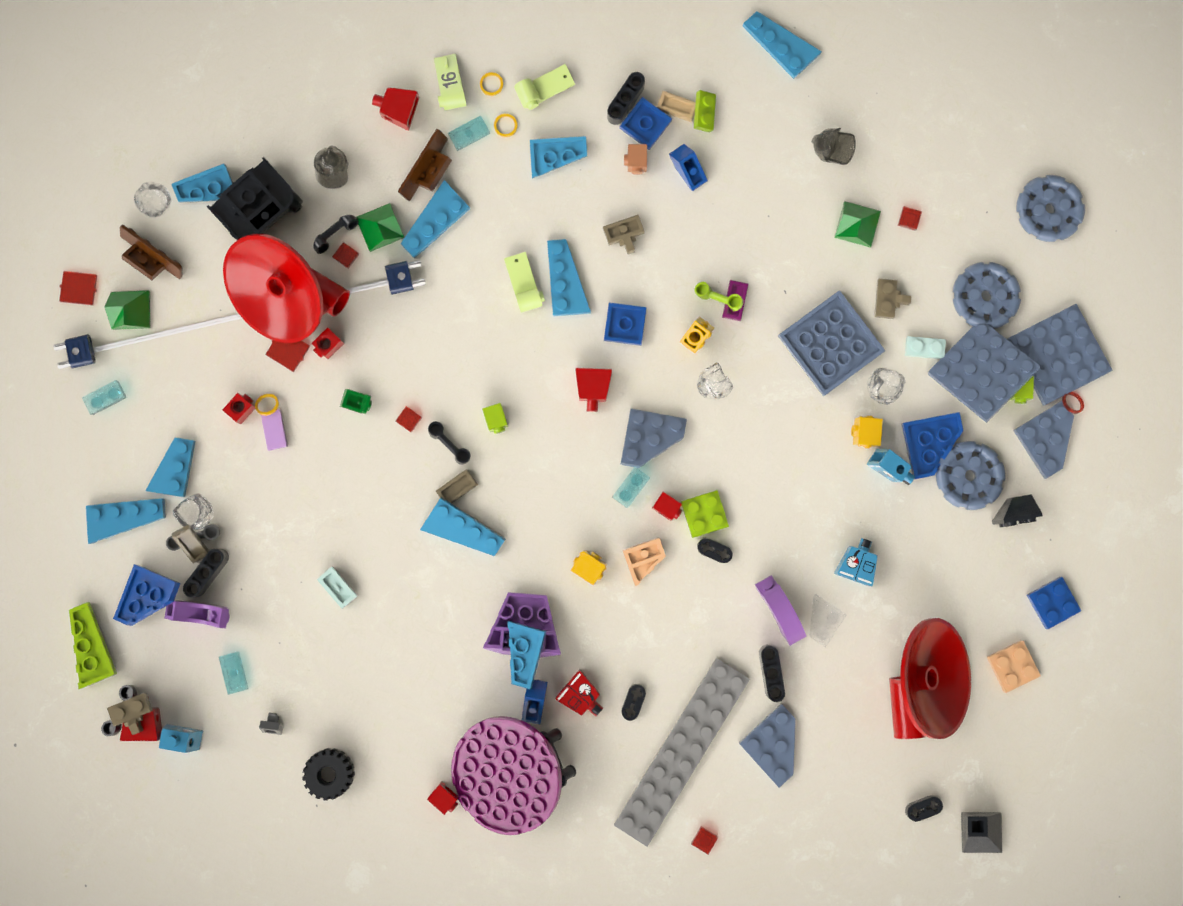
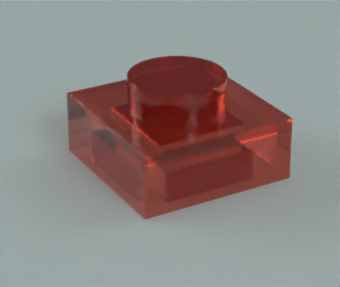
(704, 840)

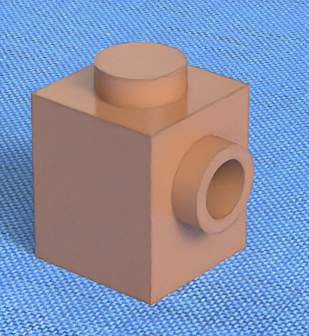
(636, 158)

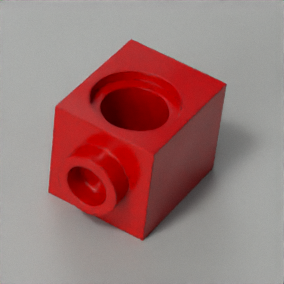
(326, 335)
(231, 408)
(667, 507)
(443, 798)

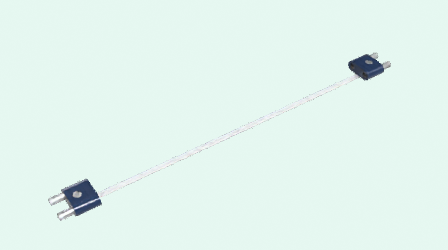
(81, 351)

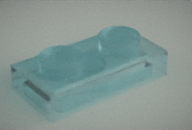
(468, 133)
(104, 397)
(631, 487)
(233, 673)

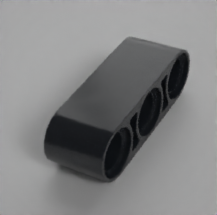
(627, 89)
(197, 576)
(777, 681)

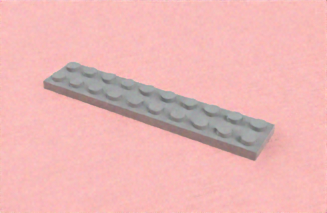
(681, 752)

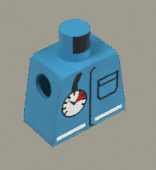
(891, 466)
(858, 564)
(178, 738)

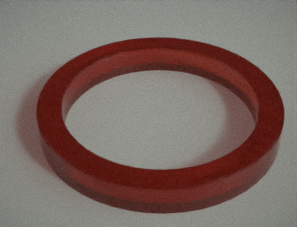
(1079, 399)

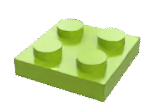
(704, 514)

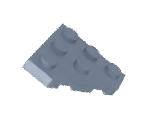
(649, 436)
(1047, 438)
(773, 745)

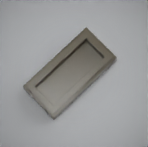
(457, 487)
(190, 543)

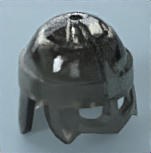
(834, 146)
(331, 167)

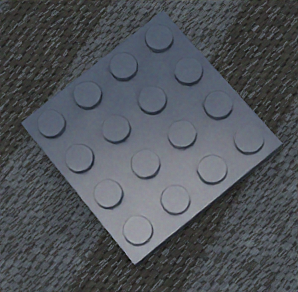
(831, 343)
(1064, 351)
(983, 371)

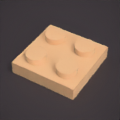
(1013, 666)

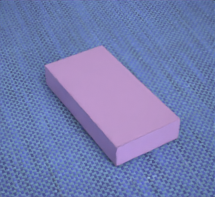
(274, 431)

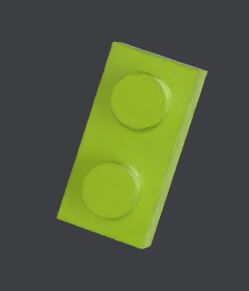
(704, 111)

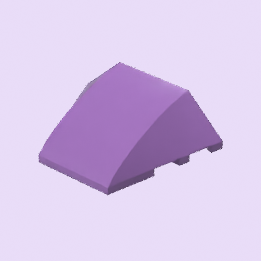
(526, 610)

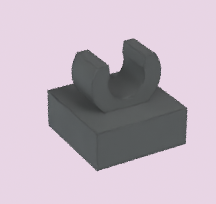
(271, 725)

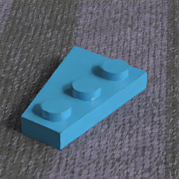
(203, 186)

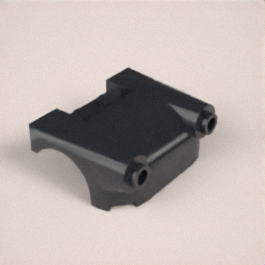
(255, 201)

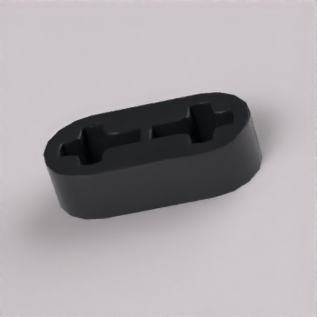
(713, 555)
(637, 705)
(922, 804)

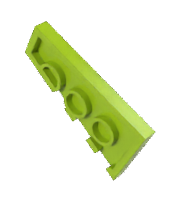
(89, 646)

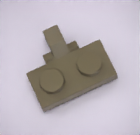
(624, 232)
(889, 298)
(130, 712)

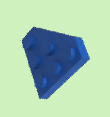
(930, 441)
(144, 595)

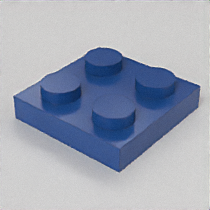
(645, 123)
(625, 324)
(1054, 603)

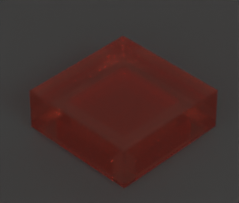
(909, 218)
(345, 255)
(408, 419)

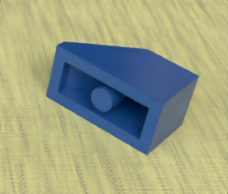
(688, 166)
(534, 702)

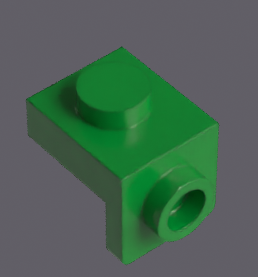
(356, 401)

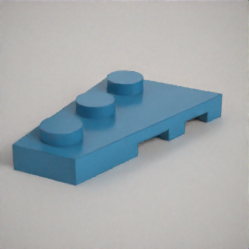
(555, 153)
(174, 469)
(525, 652)

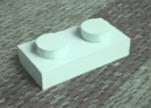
(925, 347)
(337, 587)

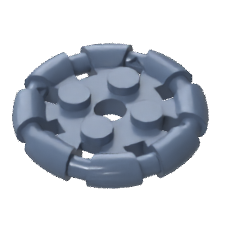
(1061, 205)
(996, 290)
(979, 468)

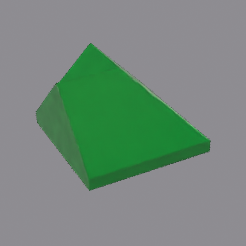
(857, 224)
(380, 227)
(128, 309)

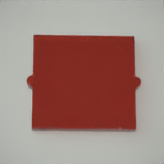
(78, 288)
(288, 353)

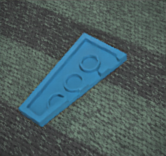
(785, 47)
(435, 219)
(566, 287)
(114, 518)
(457, 526)

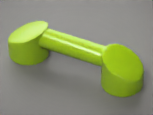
(705, 292)

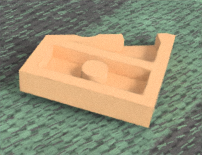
(643, 558)

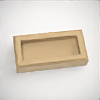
(676, 106)

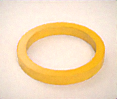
(491, 74)
(505, 115)
(269, 412)

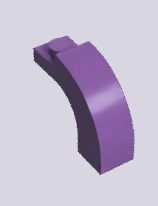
(781, 609)
(197, 613)

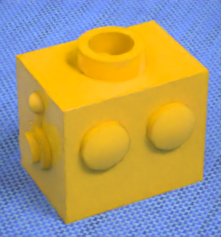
(697, 334)
(867, 431)
(589, 566)

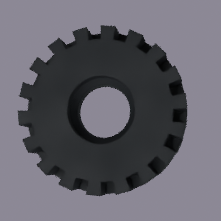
(341, 766)

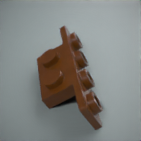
(428, 167)
(146, 257)

